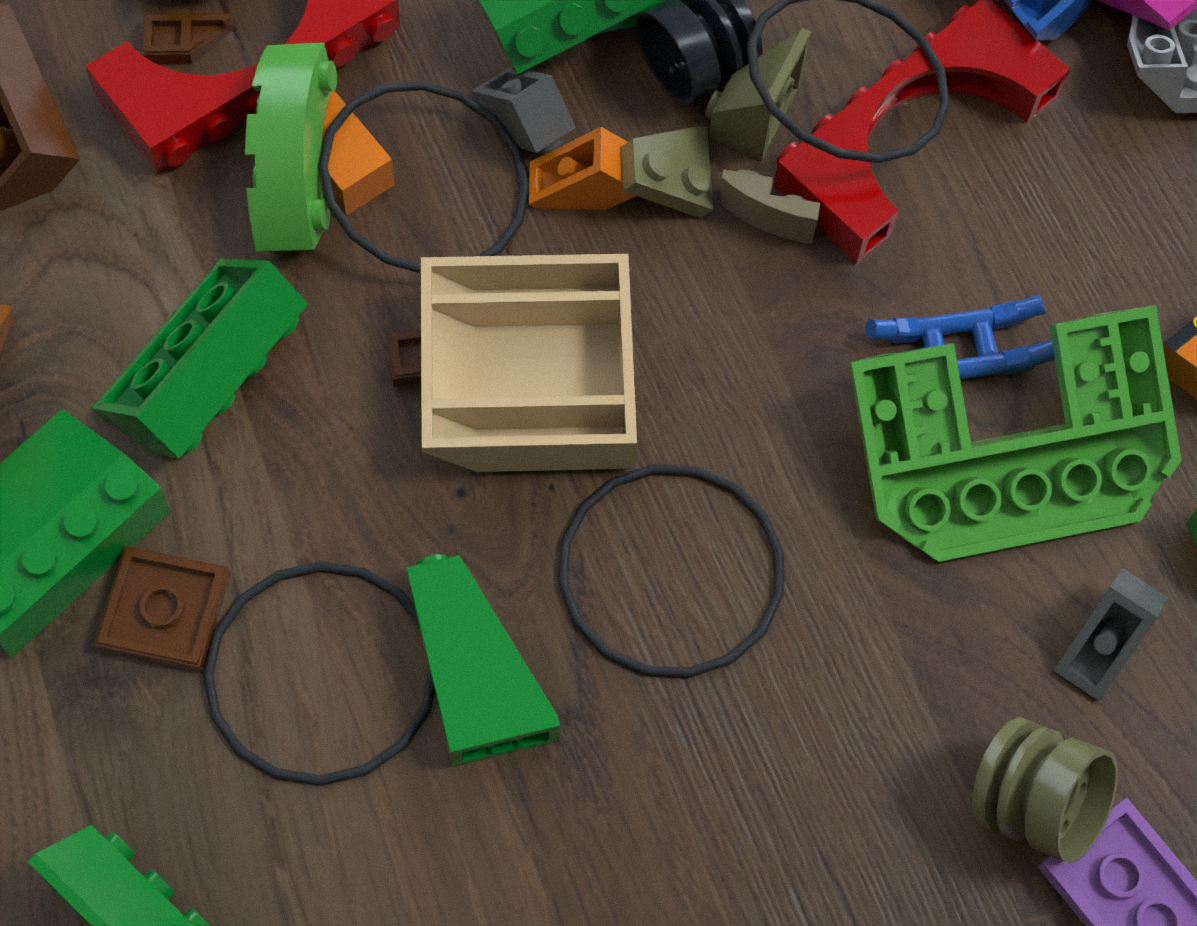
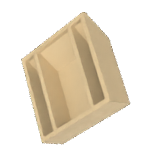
(528, 362)

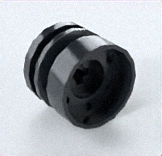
(695, 44)

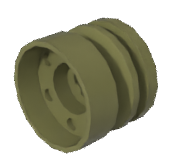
(1045, 789)

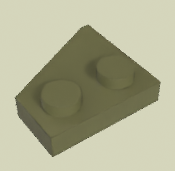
(670, 170)

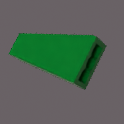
(477, 674)

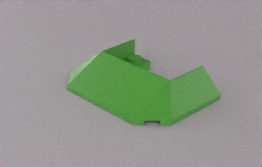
(1027, 485)

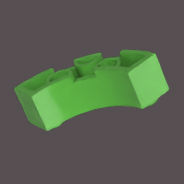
(286, 143)

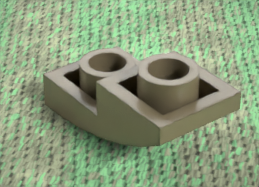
(749, 198)

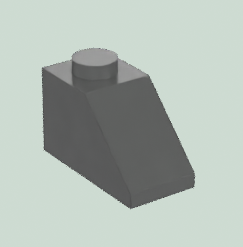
(527, 108)
(1111, 634)

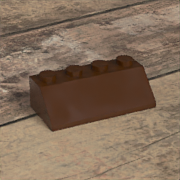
(33, 137)

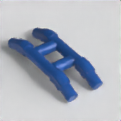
(982, 324)

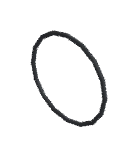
(439, 90)
(821, 144)
(670, 670)
(212, 693)

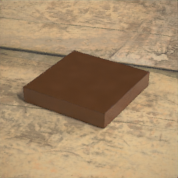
(162, 609)

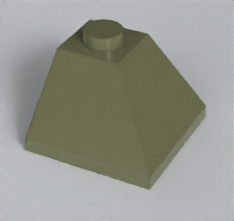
(739, 113)

